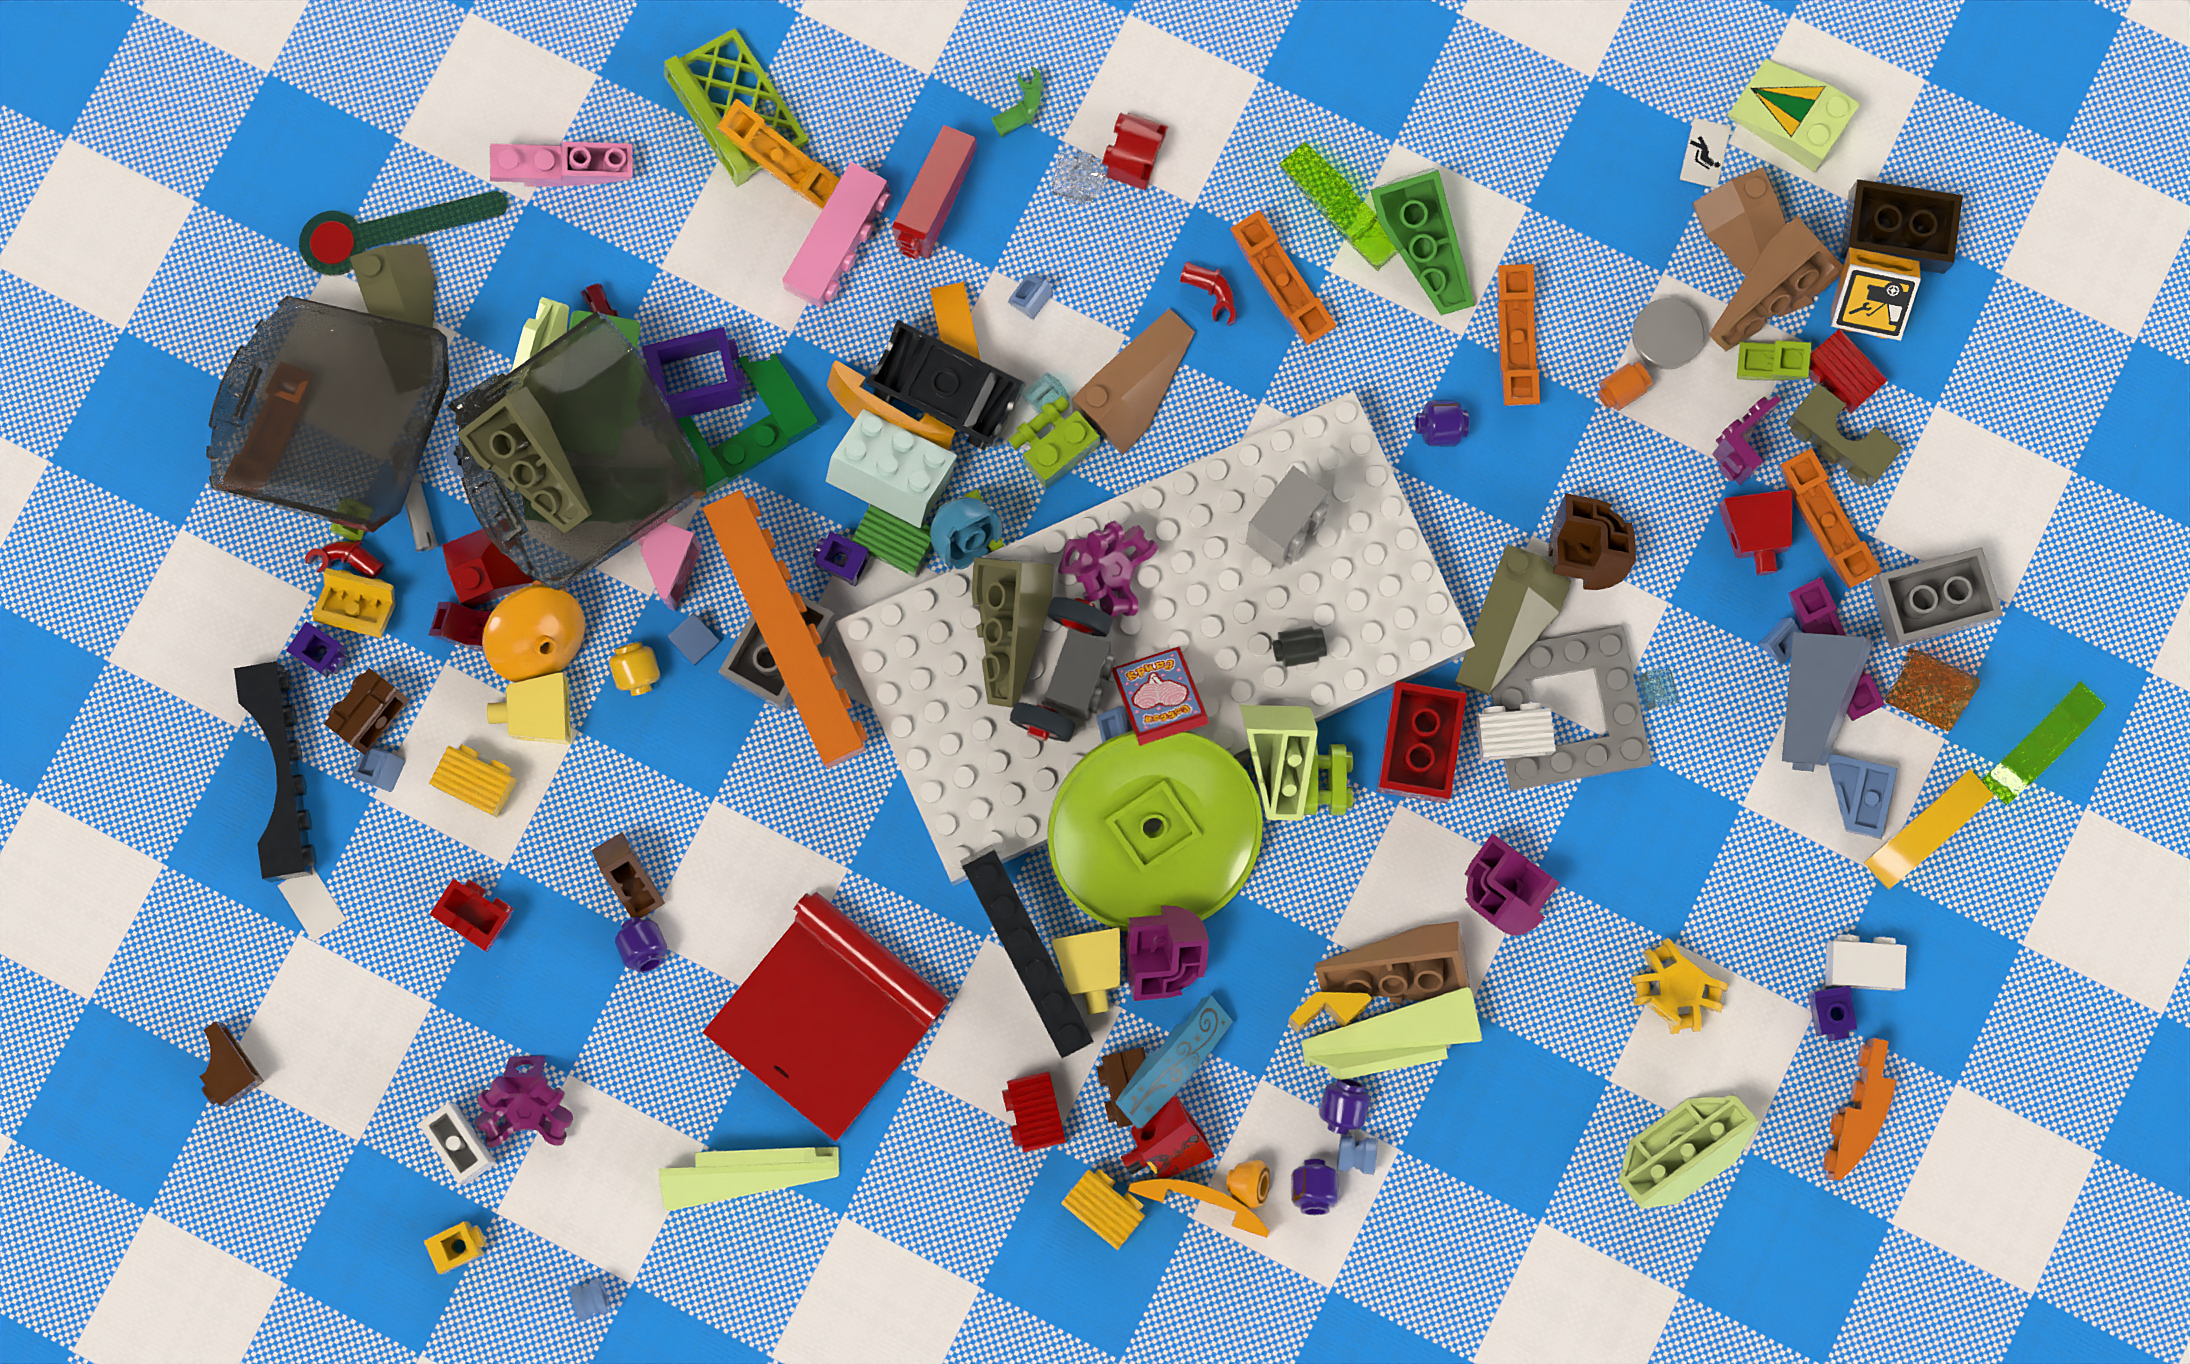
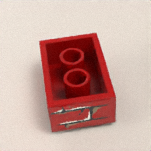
(1421, 742)

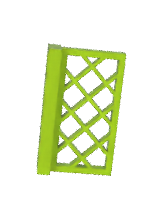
(706, 113)

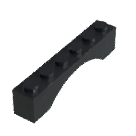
(285, 843)
(1026, 951)

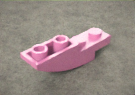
(561, 165)

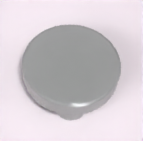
(1667, 333)

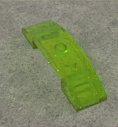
(2044, 743)

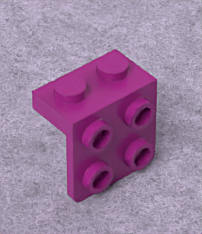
(1734, 454)

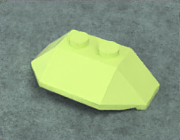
(1685, 1150)

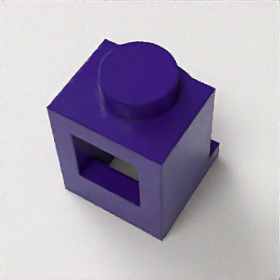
(829, 548)
(309, 642)
(1821, 1004)

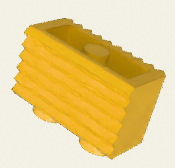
(473, 780)
(1103, 1208)

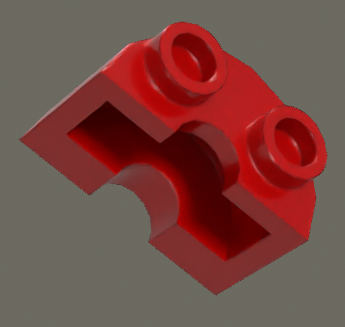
(1135, 150)
(471, 914)

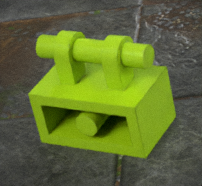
(1059, 449)

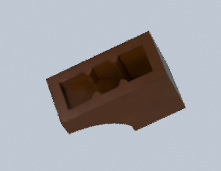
(627, 876)
(229, 1069)

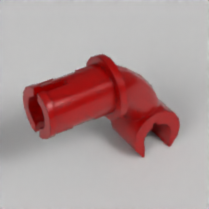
(1216, 285)
(348, 552)

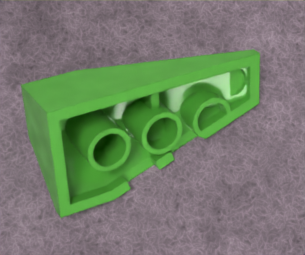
(1422, 231)

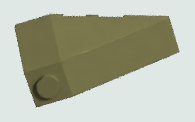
(397, 282)
(525, 452)
(1012, 610)
(1516, 611)

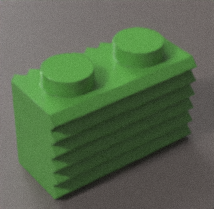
(894, 540)

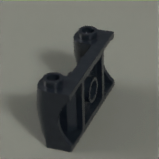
(946, 384)

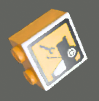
(1875, 294)

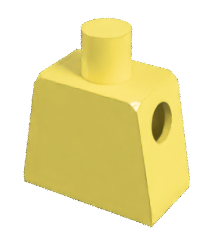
(535, 710)
(1090, 966)

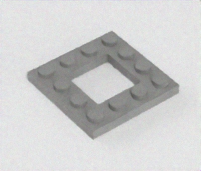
(1626, 737)

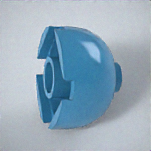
(964, 531)

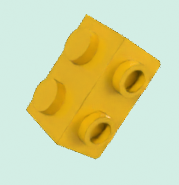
(355, 603)

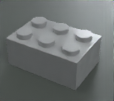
(1286, 518)
(1936, 598)
(752, 664)

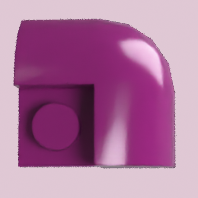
(1507, 887)
(1165, 953)

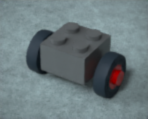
(1077, 674)

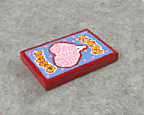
(1159, 696)

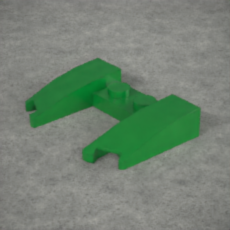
(786, 425)

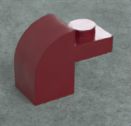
(459, 625)

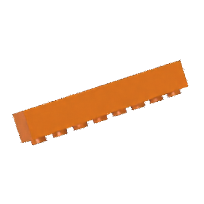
(784, 628)

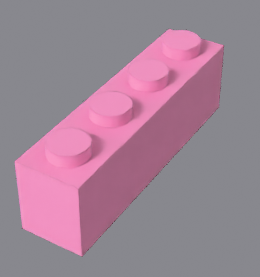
(836, 235)

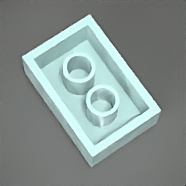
(891, 468)

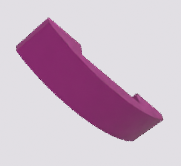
(1817, 616)

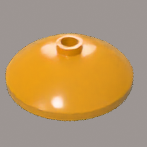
(526, 622)

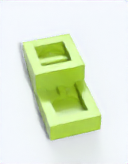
(1774, 361)

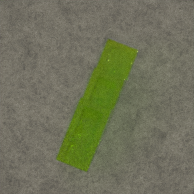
(1339, 204)

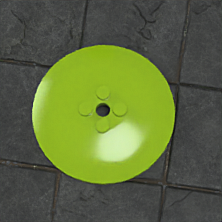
(1191, 862)

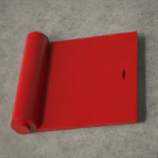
(828, 1014)

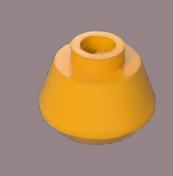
(1249, 1183)

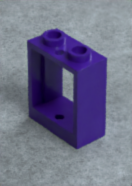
(703, 398)

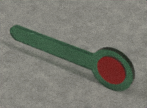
(335, 235)

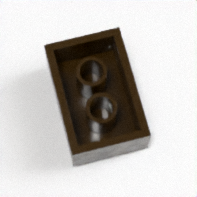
(1903, 223)

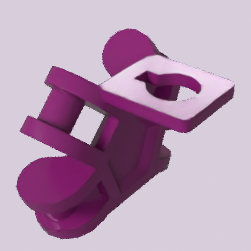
(1106, 566)
(525, 1104)

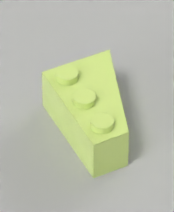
(1282, 756)

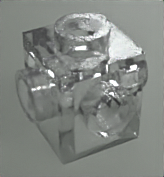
(1078, 177)

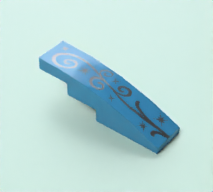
(1174, 1063)

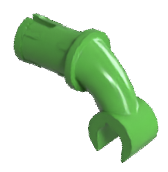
(1023, 111)

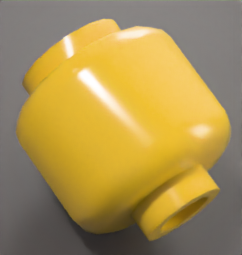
(634, 668)

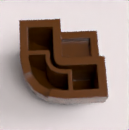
(1591, 543)

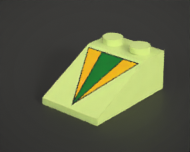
(1793, 112)

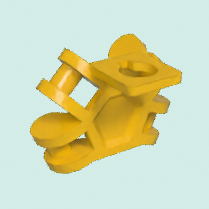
(1679, 987)

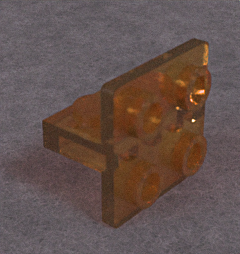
(1932, 689)

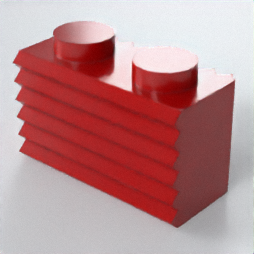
(1845, 371)
(1034, 1111)

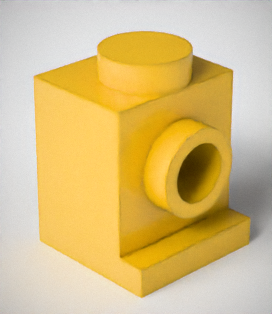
(442, 1247)

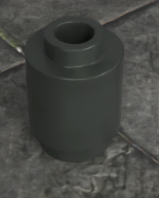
(1299, 646)

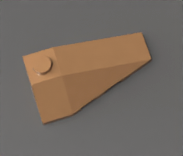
(1743, 220)
(1787, 270)
(1130, 387)
(1401, 967)

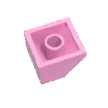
(670, 560)

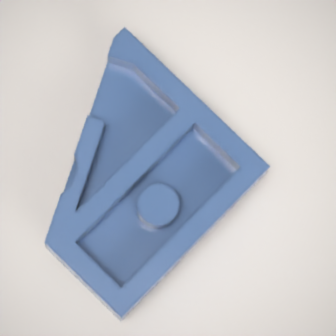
(1862, 793)

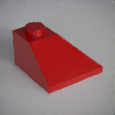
(481, 570)

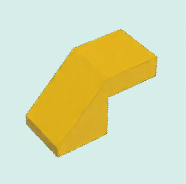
(1340, 1006)

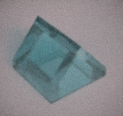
(1043, 391)
(1658, 688)

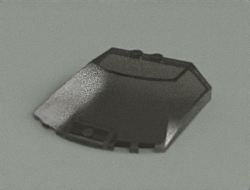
(328, 413)
(616, 439)

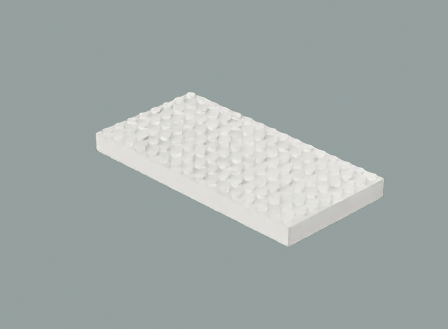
(1204, 590)

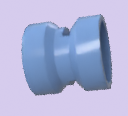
(1357, 1154)

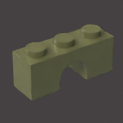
(1862, 459)

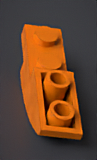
(1858, 1126)

